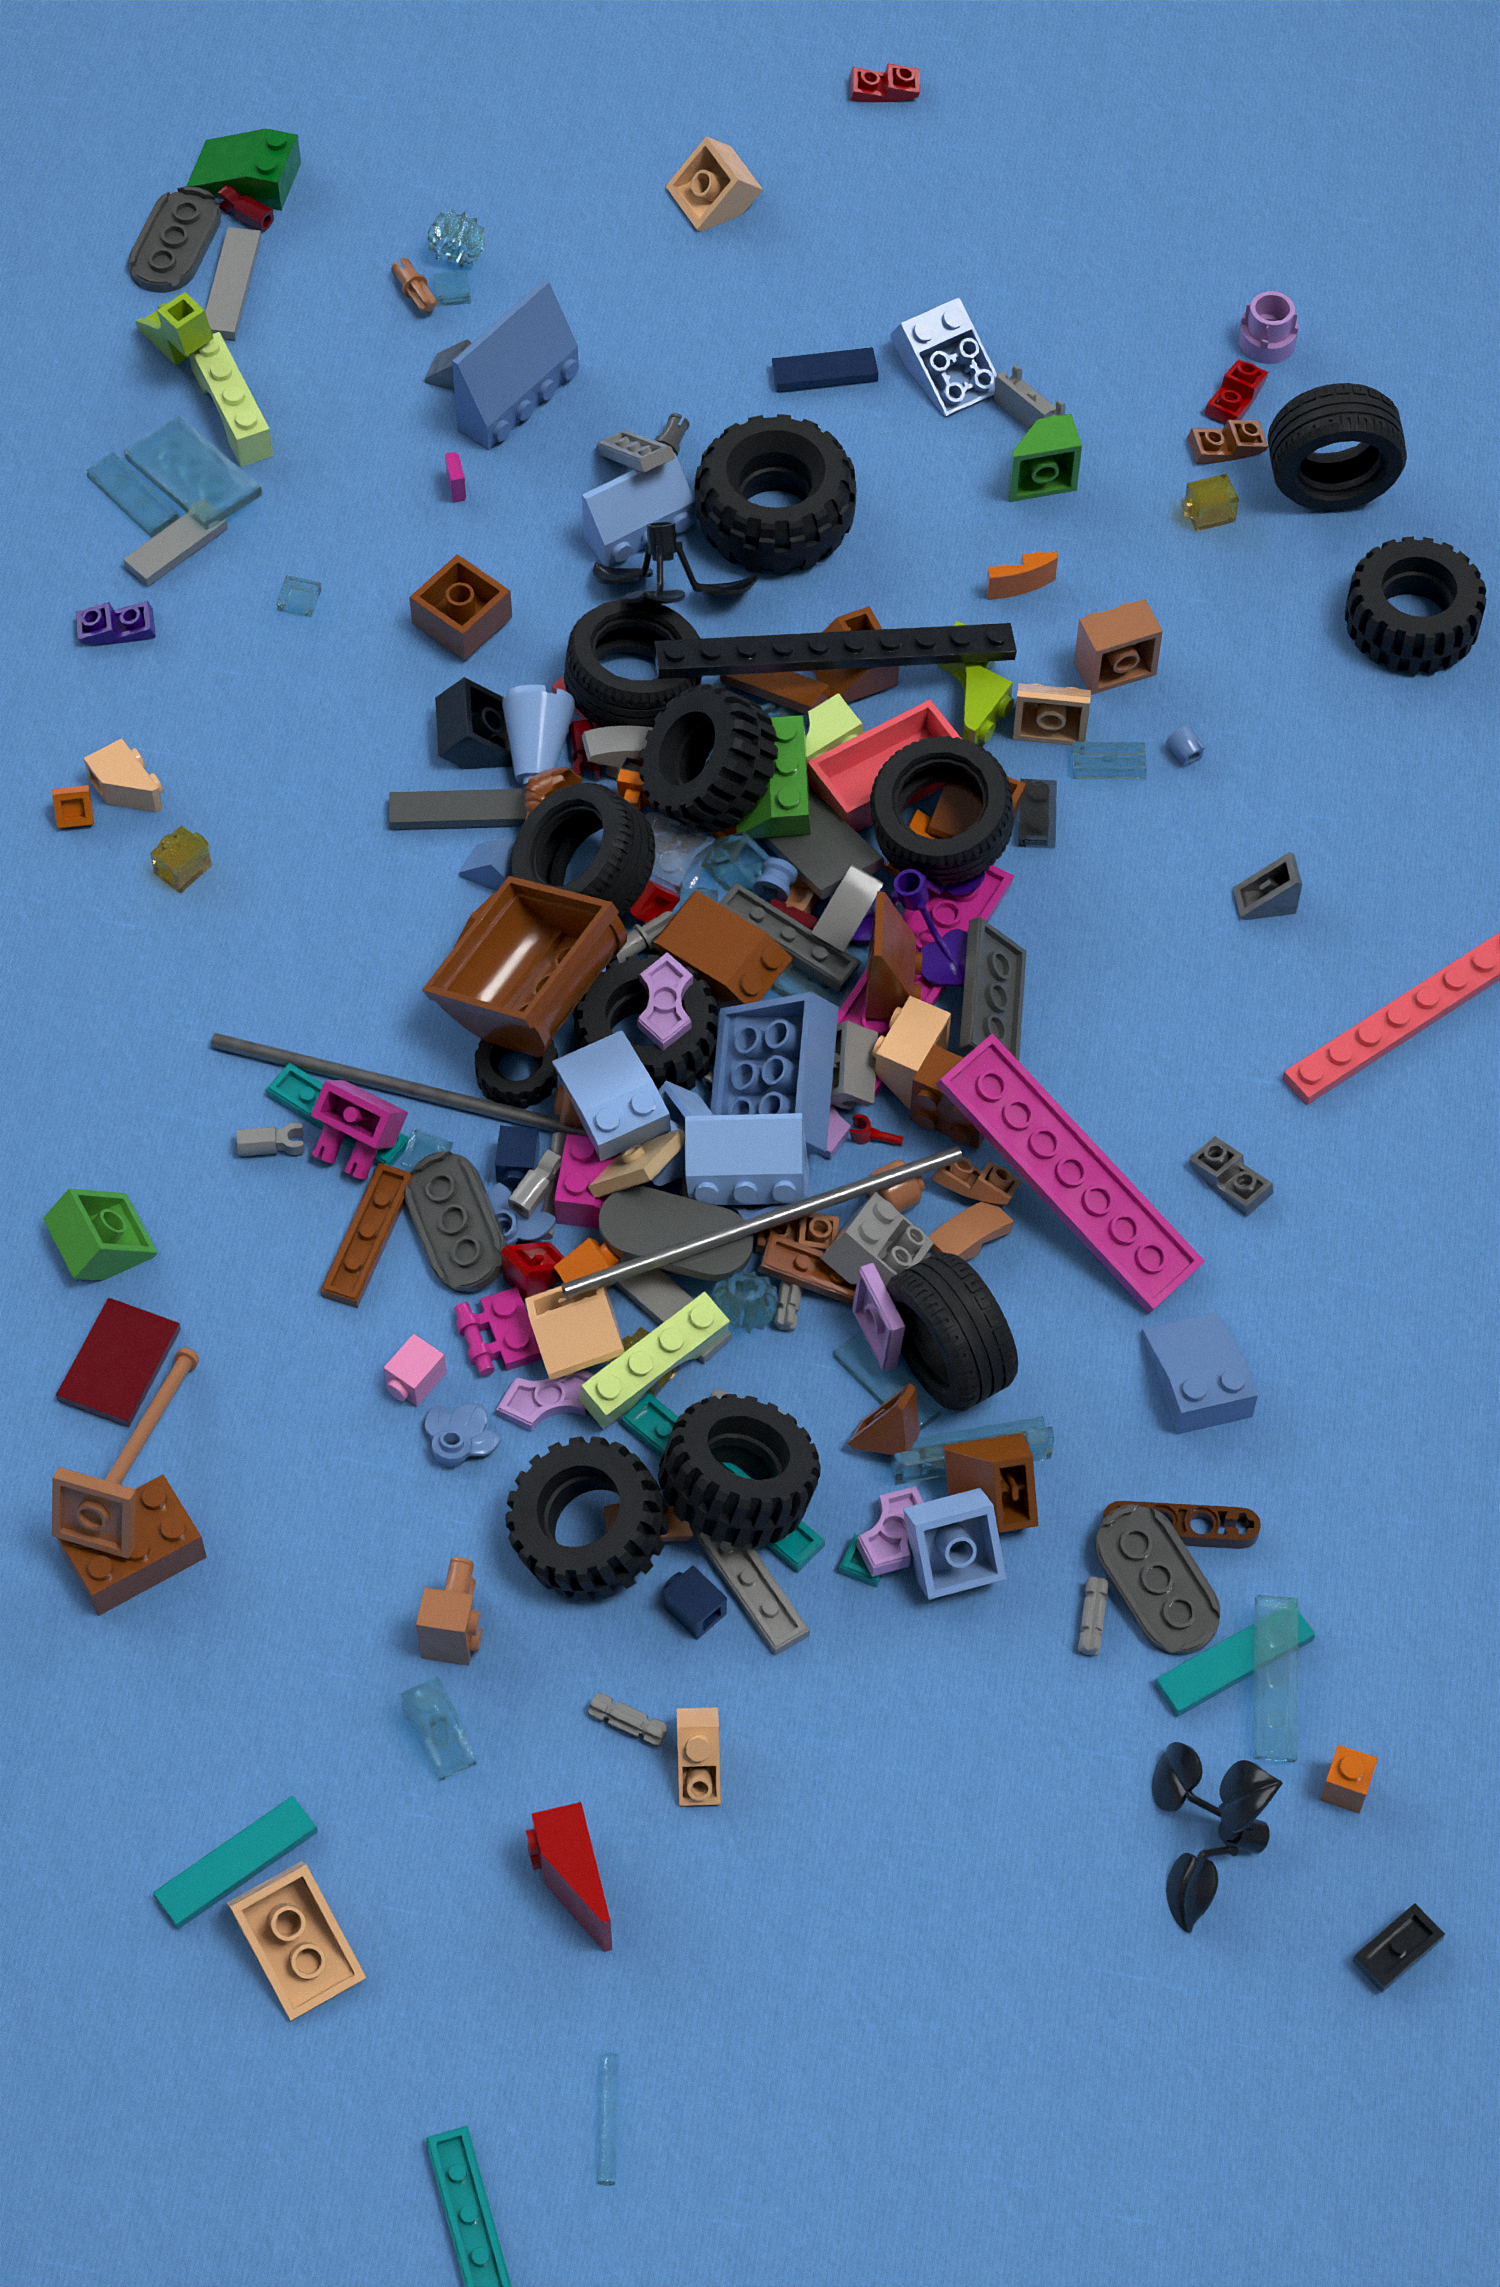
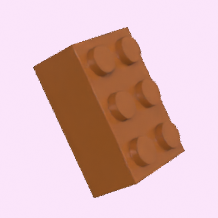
(163, 1547)

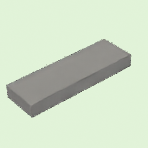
(170, 548)

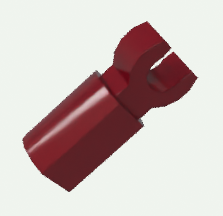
(245, 209)
(579, 756)

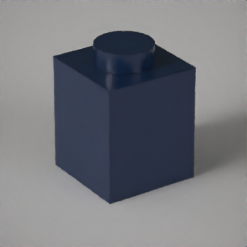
(516, 1154)
(694, 1601)

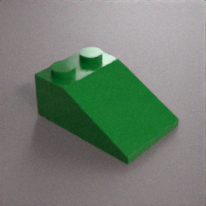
(252, 163)

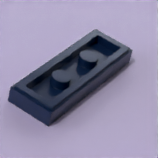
(824, 369)

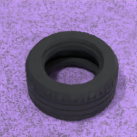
(1333, 416)
(623, 629)
(937, 762)
(565, 822)
(953, 1331)

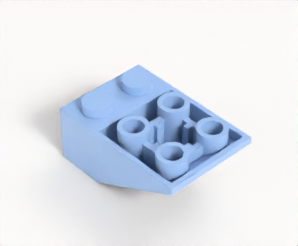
(946, 357)

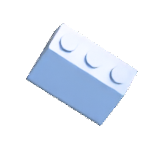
(620, 510)
(746, 1159)

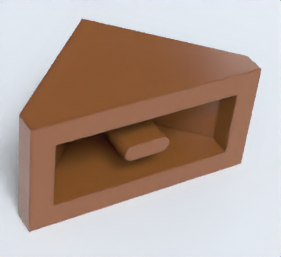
(891, 1426)

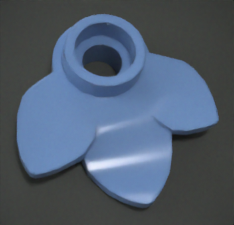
(521, 1227)
(460, 1433)

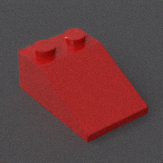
(569, 1869)

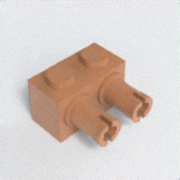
(448, 1618)

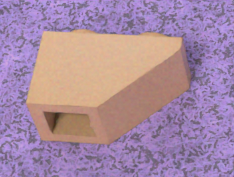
(121, 778)
(698, 1756)

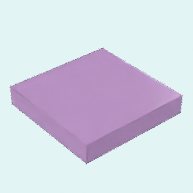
(878, 1317)

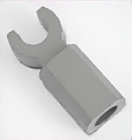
(270, 1140)
(535, 1185)

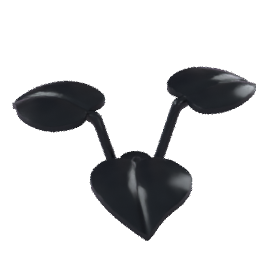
(661, 547)
(1244, 1795)

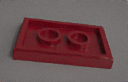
(118, 1362)

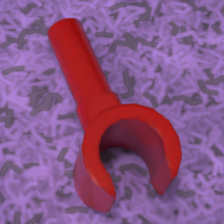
(867, 1133)

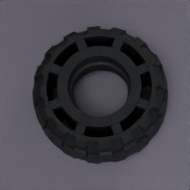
(775, 457)

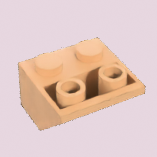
(574, 1330)

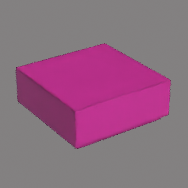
(455, 477)

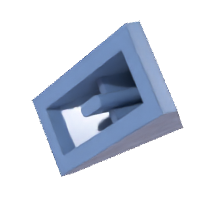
(489, 863)

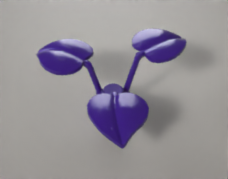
(946, 957)

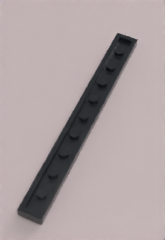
(834, 650)

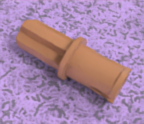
(414, 285)

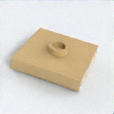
(638, 1164)

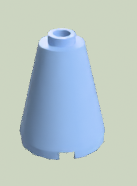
(536, 728)

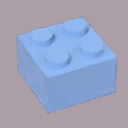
(954, 1543)

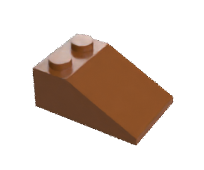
(724, 950)
(890, 961)

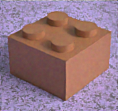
(1118, 646)

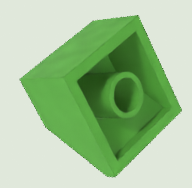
(1046, 459)
(98, 1233)

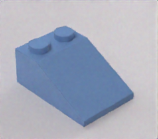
(1200, 1372)

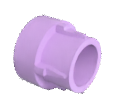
(1269, 328)

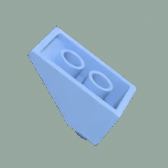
(613, 1095)

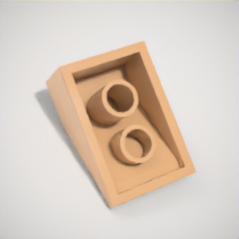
(296, 1940)

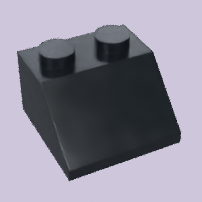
(472, 727)

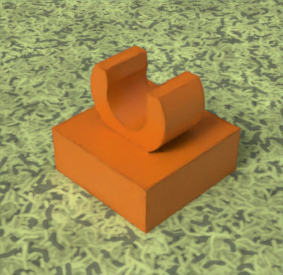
(630, 788)
(73, 806)

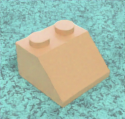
(713, 185)
(1051, 714)
(907, 1044)

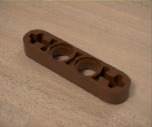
(1183, 1514)

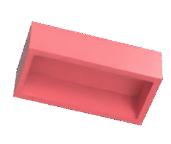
(847, 772)

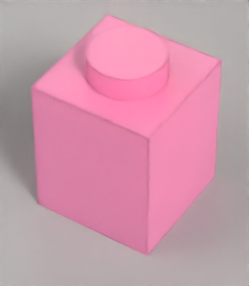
(414, 1370)

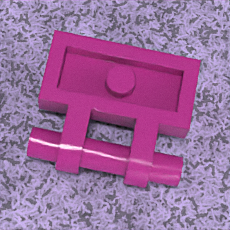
(510, 1327)

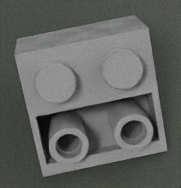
(876, 1236)

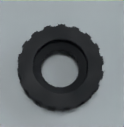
(509, 1092)

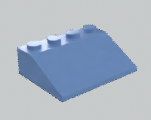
(513, 367)
(778, 1061)

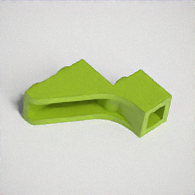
(177, 328)
(985, 697)

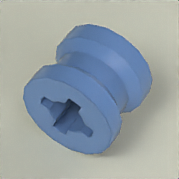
(775, 879)

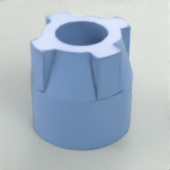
(1185, 745)

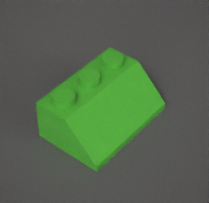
(786, 802)

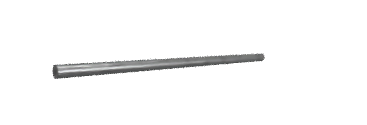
(393, 1084)
(761, 1222)

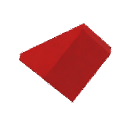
(531, 1267)

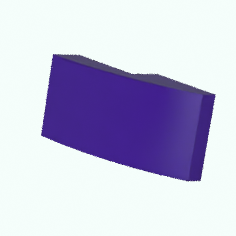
(109, 626)

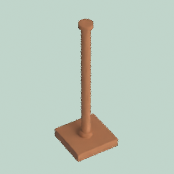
(104, 1511)

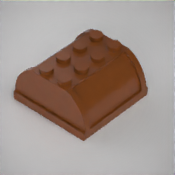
(526, 963)

